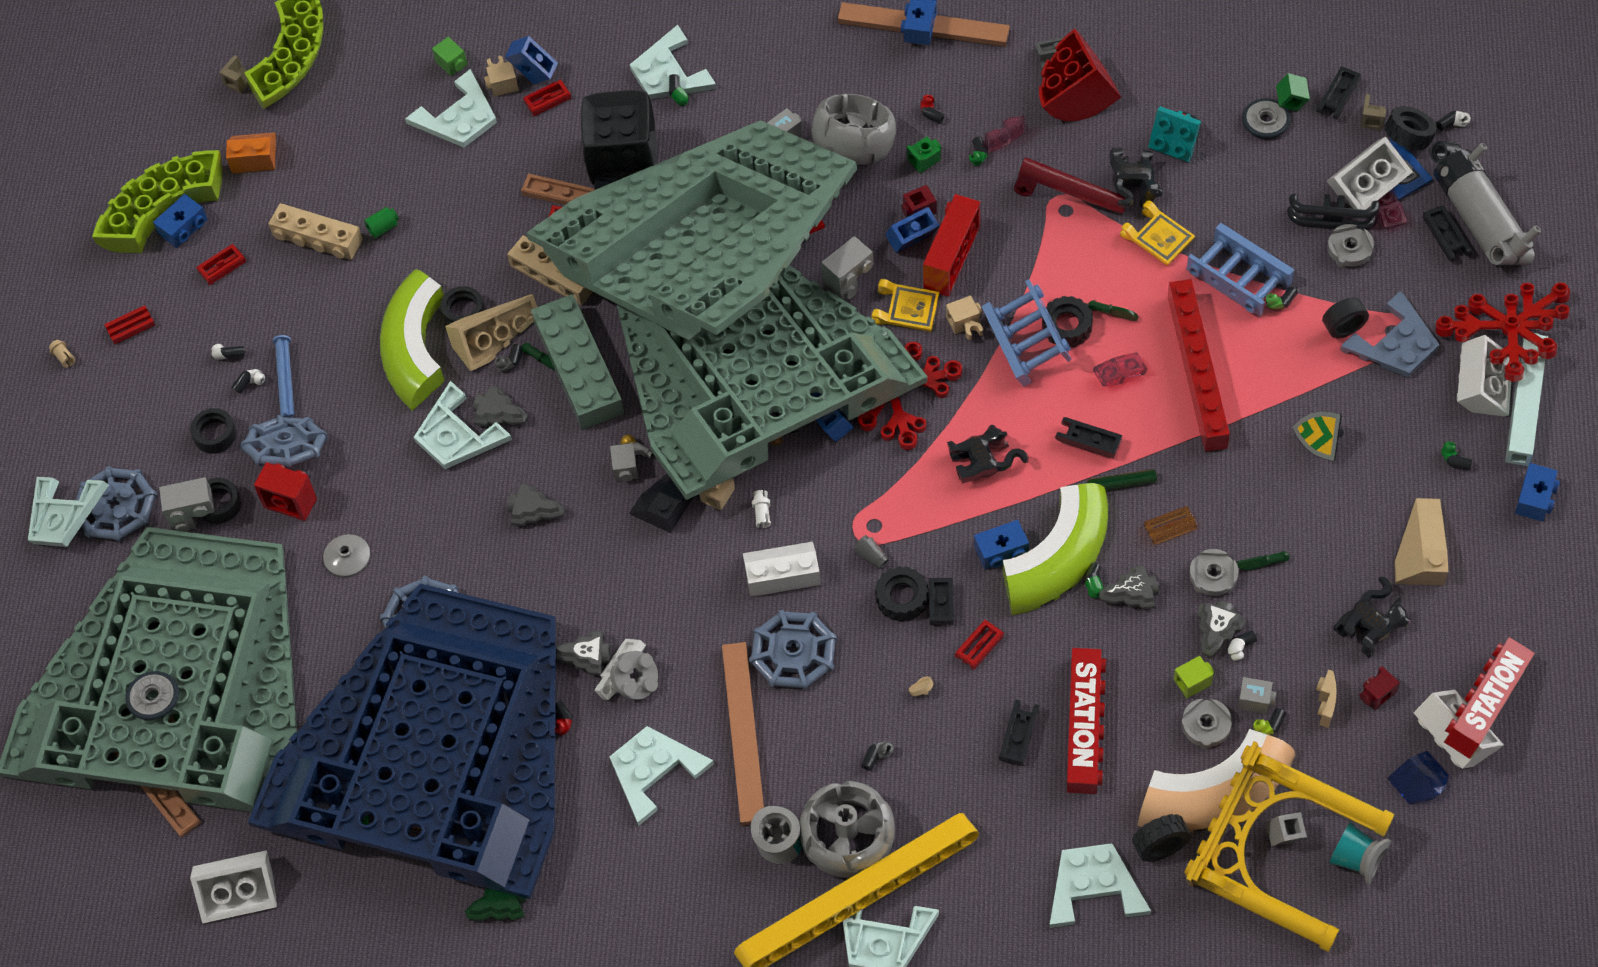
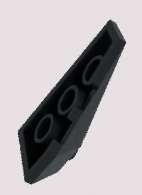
(661, 504)

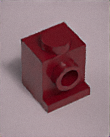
(918, 200)
(1379, 688)

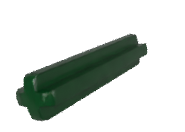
(1126, 479)

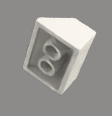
(1370, 175)
(1481, 383)
(781, 569)
(1436, 715)
(234, 886)

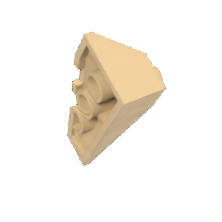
(487, 332)
(1423, 549)

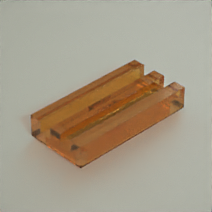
(1170, 525)

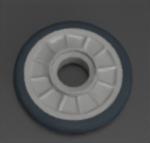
(1274, 128)
(156, 708)

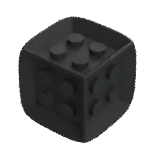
(618, 133)

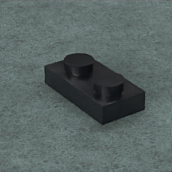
(941, 601)

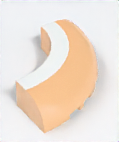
(1200, 793)

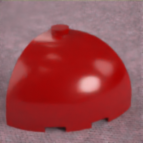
(1075, 81)

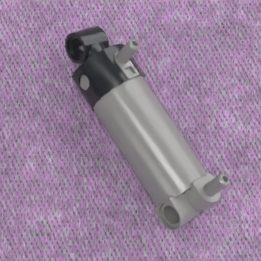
(1480, 205)

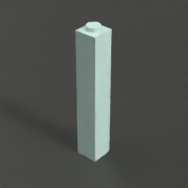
(1525, 410)

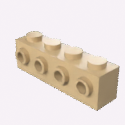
(315, 231)
(535, 263)

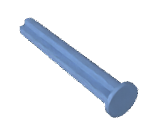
(284, 375)

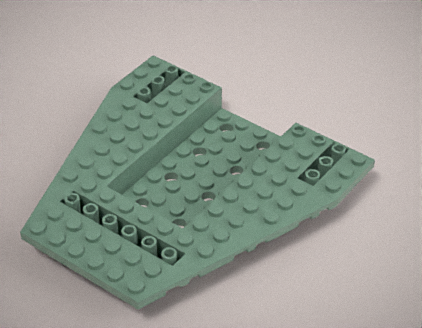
(699, 231)
(713, 424)
(231, 709)

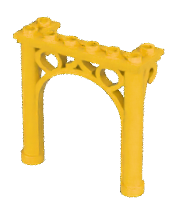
(1303, 788)

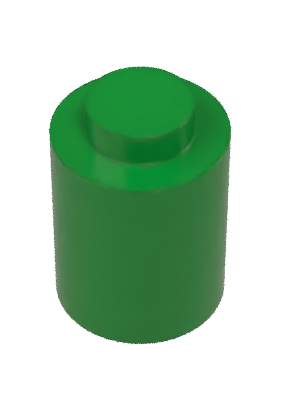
(381, 222)

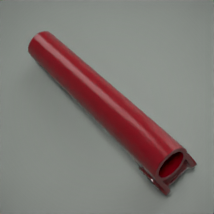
(1033, 172)

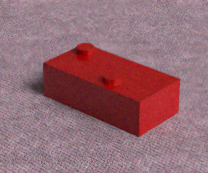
(951, 244)

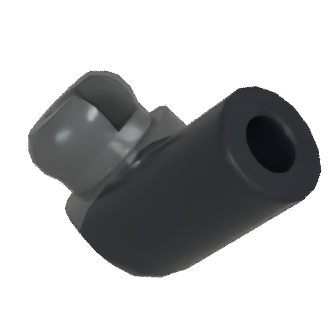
(505, 364)
(876, 752)

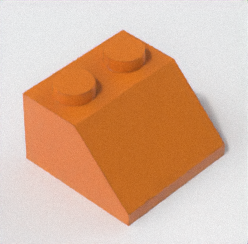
(251, 152)

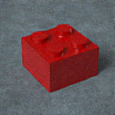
(285, 491)

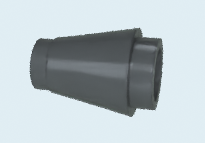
(871, 552)

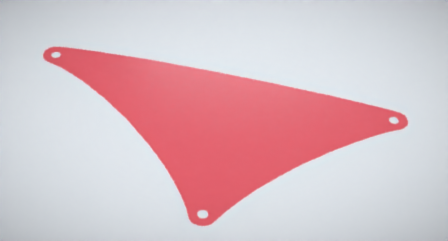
(1085, 257)

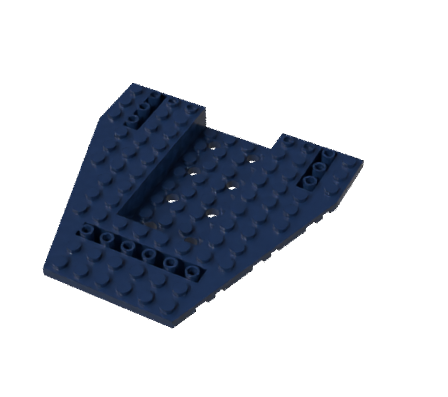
(495, 784)

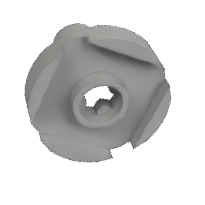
(1350, 256)
(1208, 584)
(647, 672)
(1206, 736)

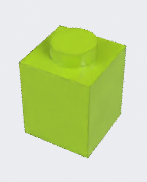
(1193, 676)

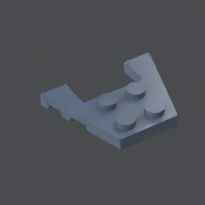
(1403, 347)

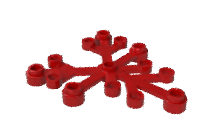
(1511, 325)
(901, 418)

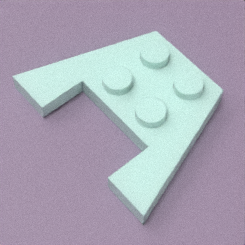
(657, 63)
(461, 121)
(449, 438)
(57, 520)
(646, 761)
(1093, 874)
(886, 944)

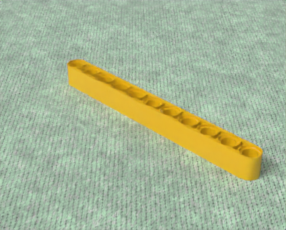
(857, 893)

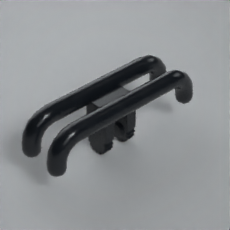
(1331, 215)

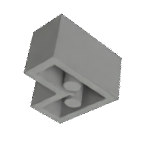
(845, 266)
(186, 501)

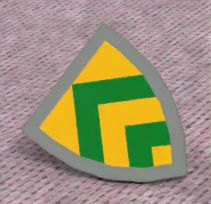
(1320, 433)

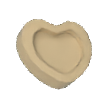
(921, 687)

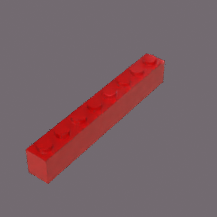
(1198, 365)

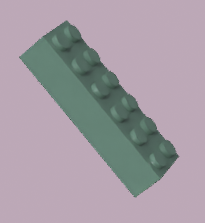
(577, 361)

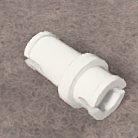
(761, 505)

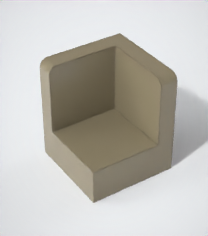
(233, 75)
(1372, 115)

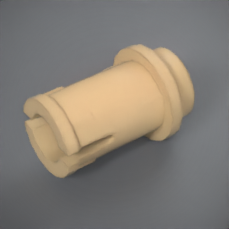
(59, 349)

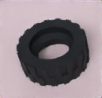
(1410, 128)
(1080, 310)
(905, 611)
(1161, 837)

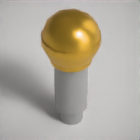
(639, 448)

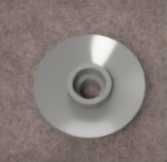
(350, 563)

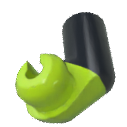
(1270, 726)

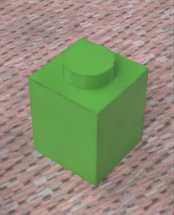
(449, 56)

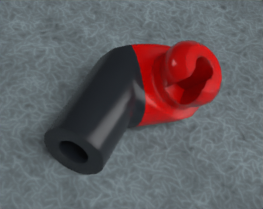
(929, 111)
(564, 718)

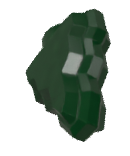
(497, 906)

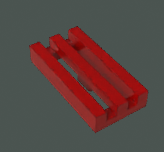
(548, 100)
(223, 266)
(128, 322)
(967, 659)

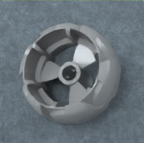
(854, 127)
(834, 805)

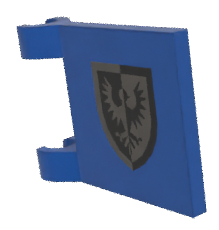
(1416, 179)

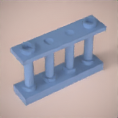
(1250, 253)
(1004, 333)

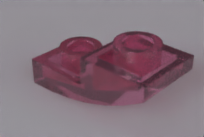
(1011, 130)
(1391, 211)
(1118, 368)

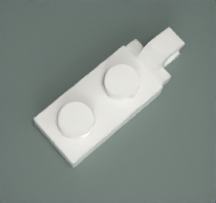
(605, 688)

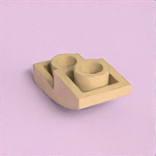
(1327, 697)

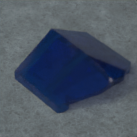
(1419, 778)

